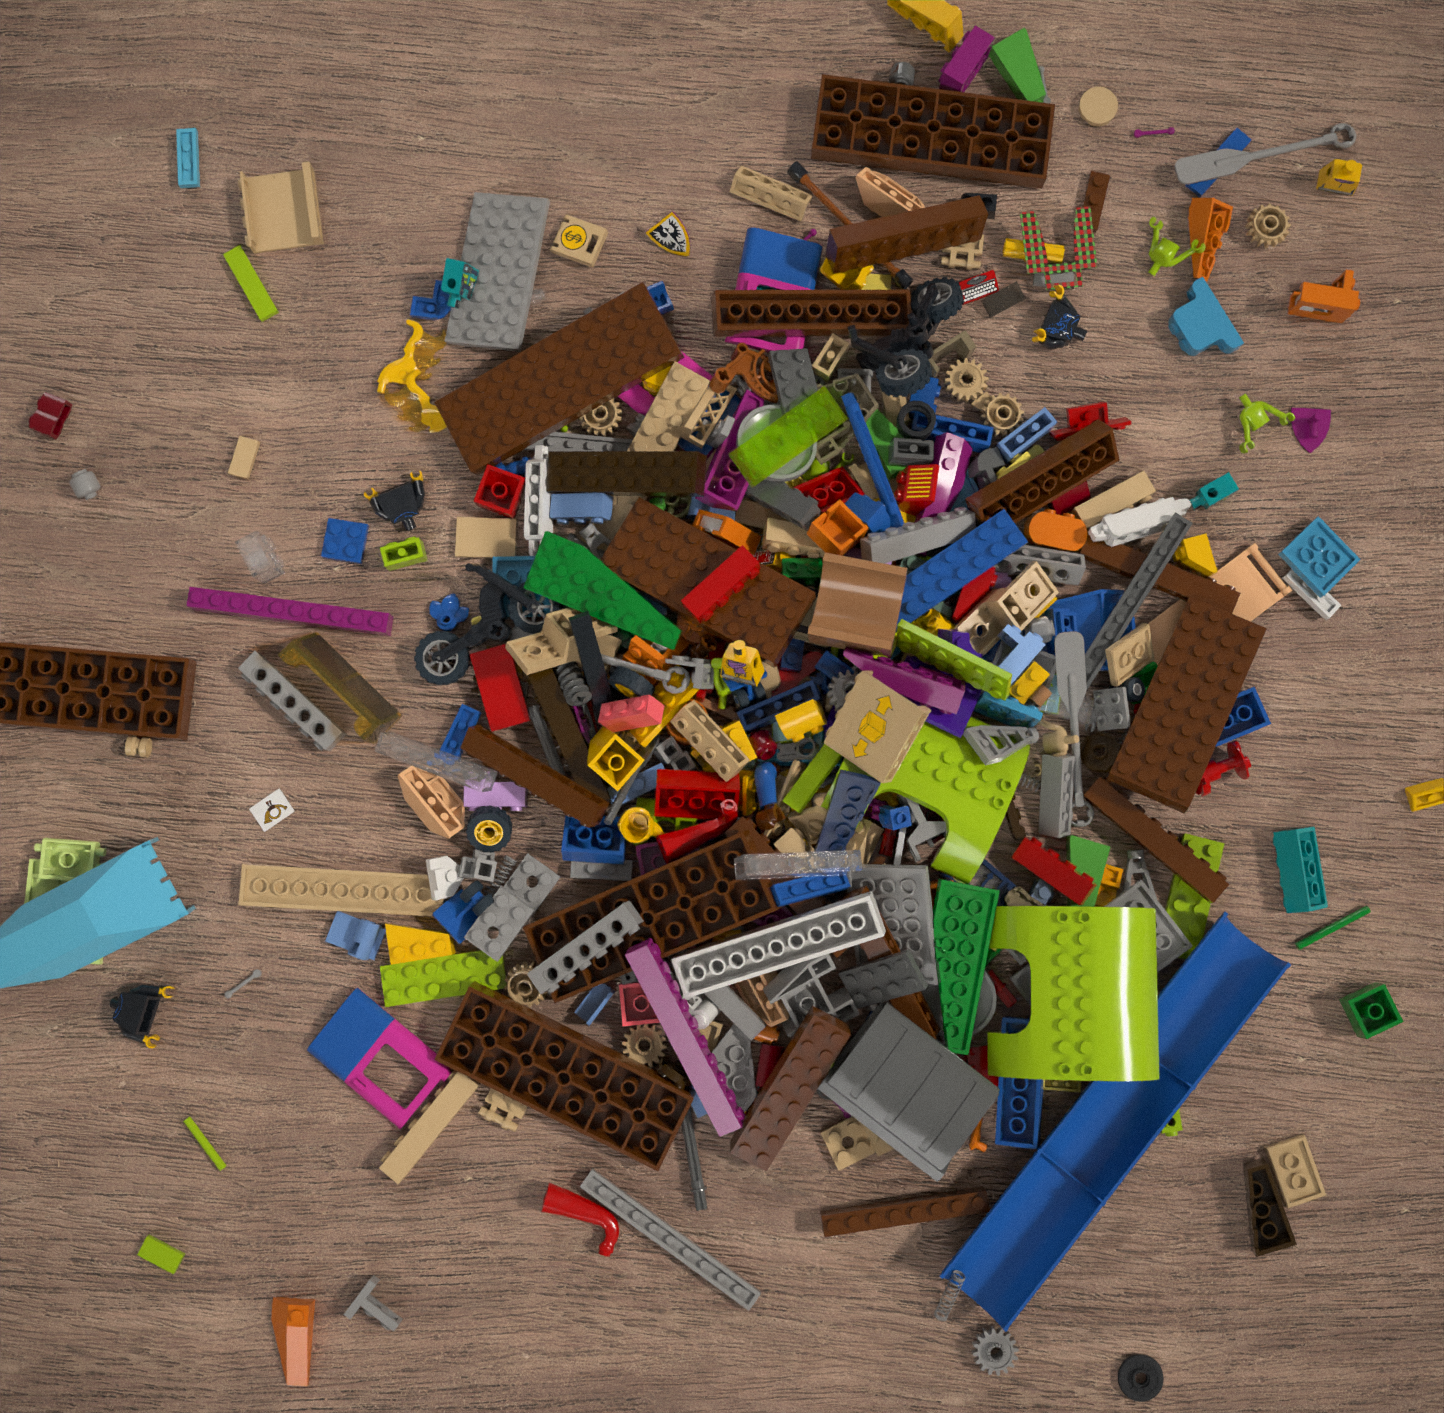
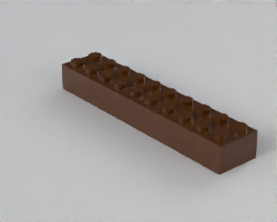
(808, 312)

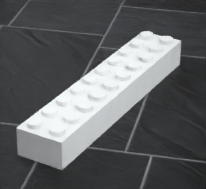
(778, 945)

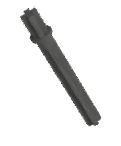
(693, 1162)

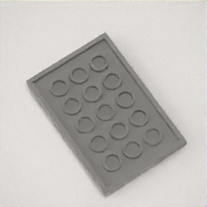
(906, 906)

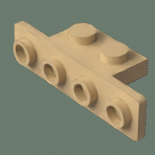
(783, 786)

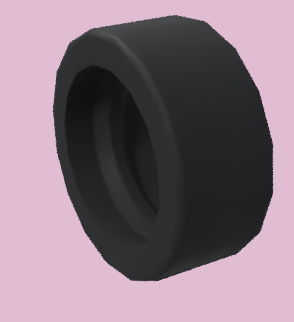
(921, 407)

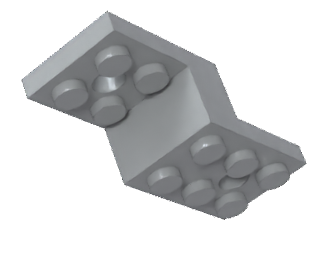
(512, 907)

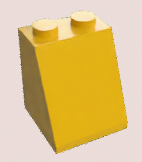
(612, 758)

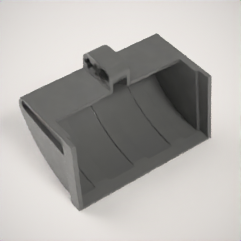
(909, 1089)

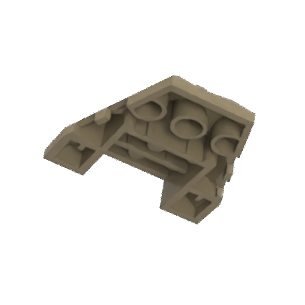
(835, 441)

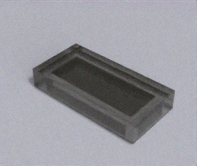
(1003, 299)

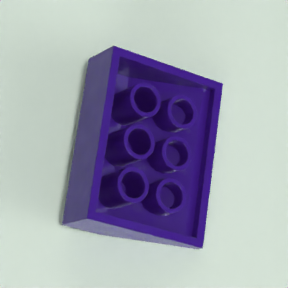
(952, 722)

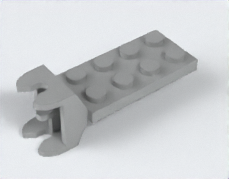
(924, 829)

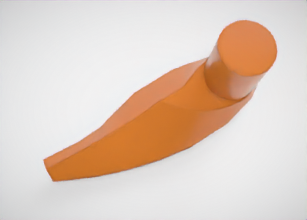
(975, 1138)

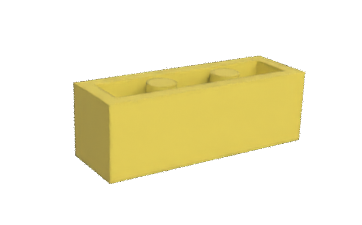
(1063, 1085)

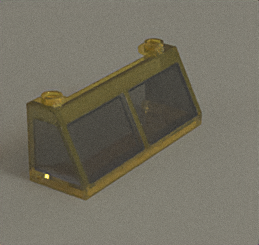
(336, 672)

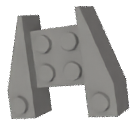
(801, 989)

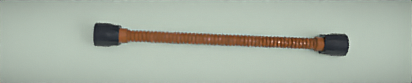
(799, 175)

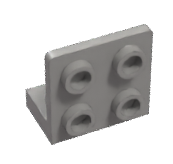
(702, 676)

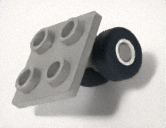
(1112, 704)

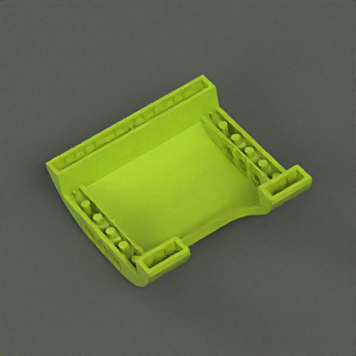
(955, 783)
(1088, 994)

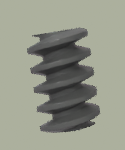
(573, 684)

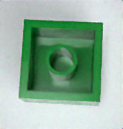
(1371, 1010)

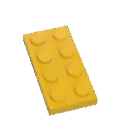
(672, 705)

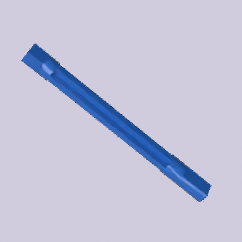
(872, 459)

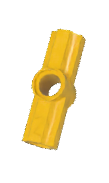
(1015, 249)

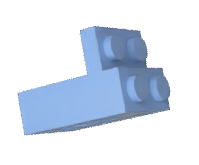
(1023, 649)

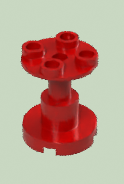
(1214, 770)

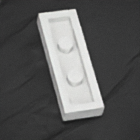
(1323, 606)

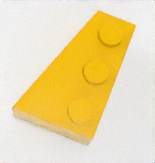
(415, 944)

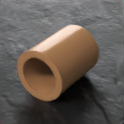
(1040, 696)

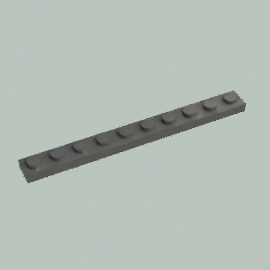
(1135, 594)

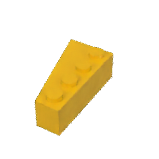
(935, 16)

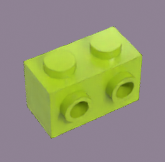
(403, 554)

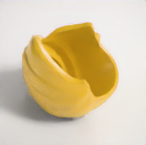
(638, 825)

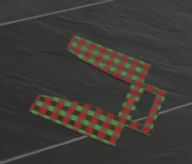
(1036, 253)

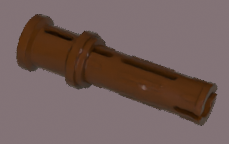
(701, 650)

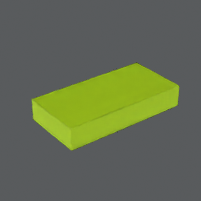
(161, 1254)

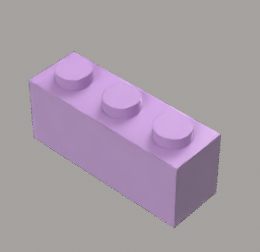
(502, 795)

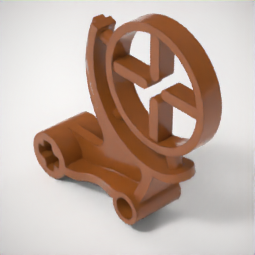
(744, 364)

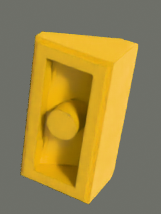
(1425, 794)

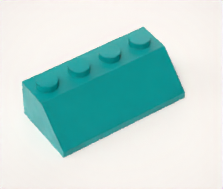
(1300, 870)

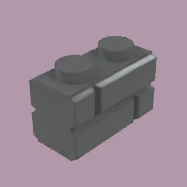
(910, 452)

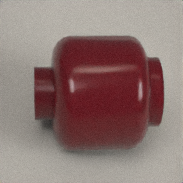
(763, 744)

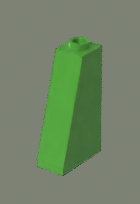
(1018, 66)
(882, 433)
(1088, 858)

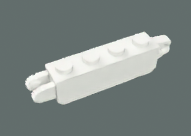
(537, 499)
(1137, 522)

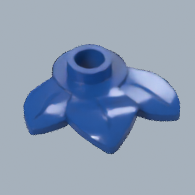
(448, 609)

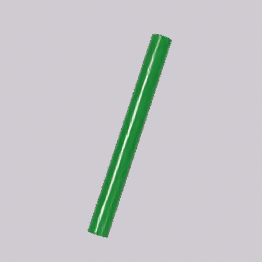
(1333, 927)

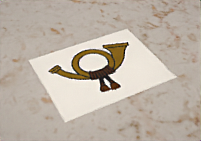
(271, 810)

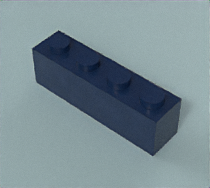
(764, 712)

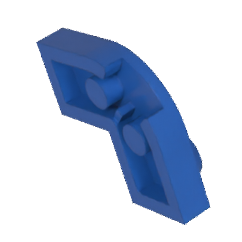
(431, 308)

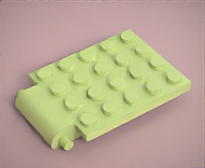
(59, 863)

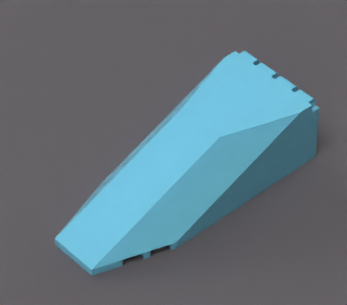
(88, 918)

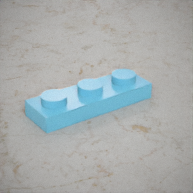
(188, 158)

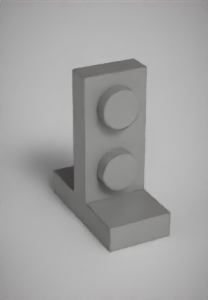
(719, 432)
(374, 1307)

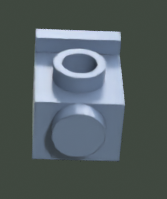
(1041, 891)

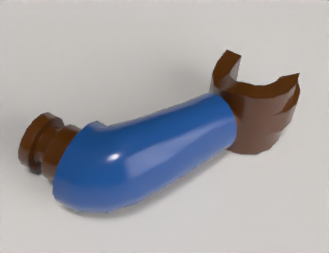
(765, 777)

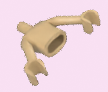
(1055, 741)

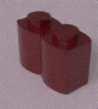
(50, 415)

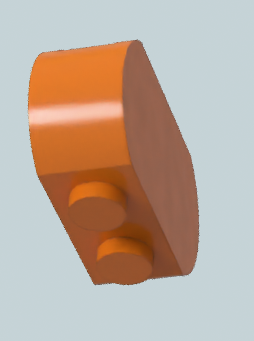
(1055, 530)

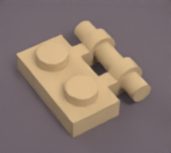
(969, 249)
(505, 1103)

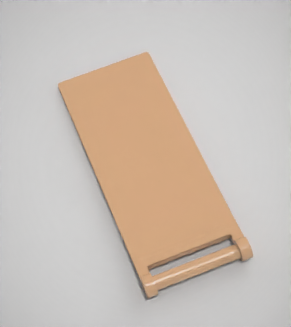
(1240, 573)

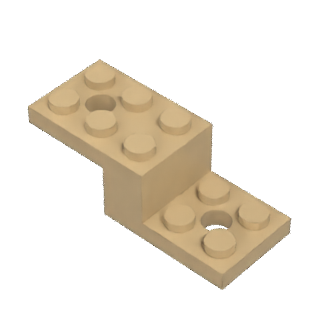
(1008, 606)
(554, 644)
(864, 1143)

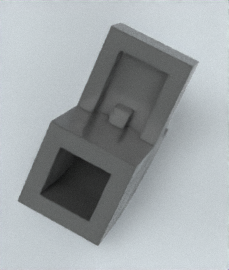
(985, 466)

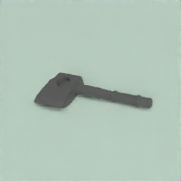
(645, 753)

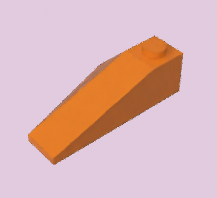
(1207, 223)
(293, 1332)

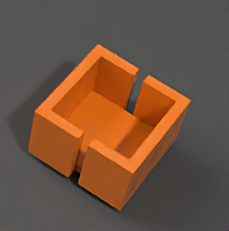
(840, 529)

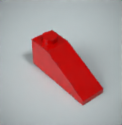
(974, 593)

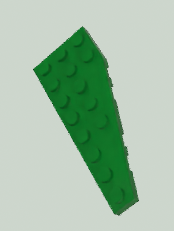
(583, 582)
(961, 939)

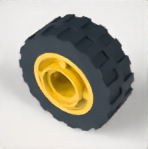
(630, 683)
(489, 840)

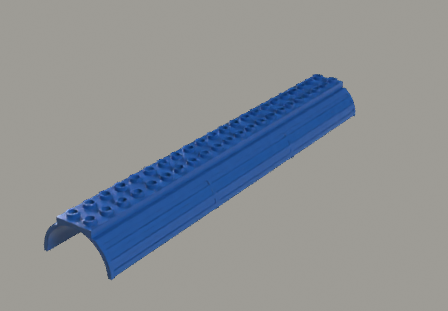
(1112, 1126)

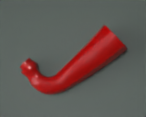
(679, 842)
(571, 1205)

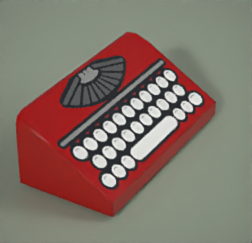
(979, 286)

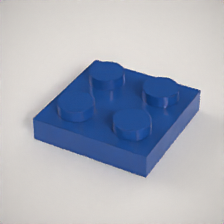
(345, 541)

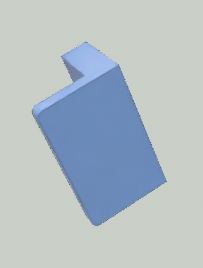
(594, 1002)

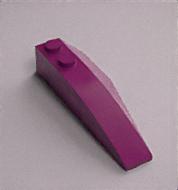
(953, 457)
(723, 479)
(922, 685)

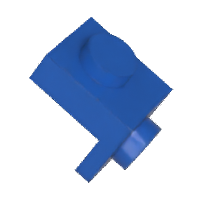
(661, 297)
(894, 818)

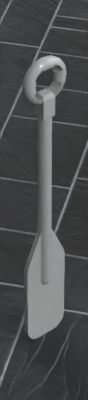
(1229, 161)
(657, 674)
(1072, 689)

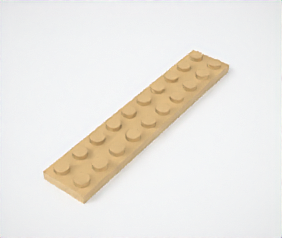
(659, 432)
(336, 890)

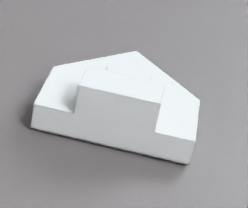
(443, 877)

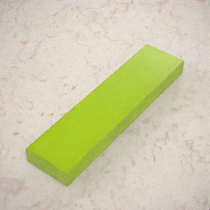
(251, 283)
(812, 778)

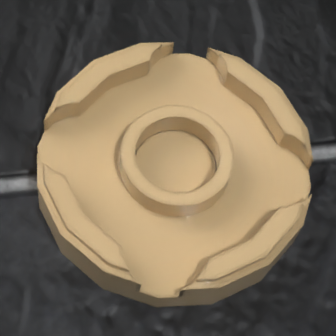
(1098, 106)

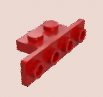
(1082, 416)

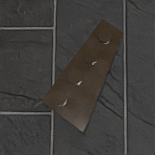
(1266, 1214)

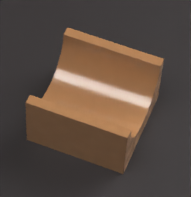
(858, 604)

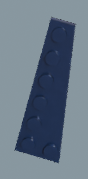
(846, 809)

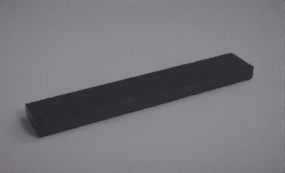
(591, 660)

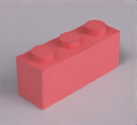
(631, 713)

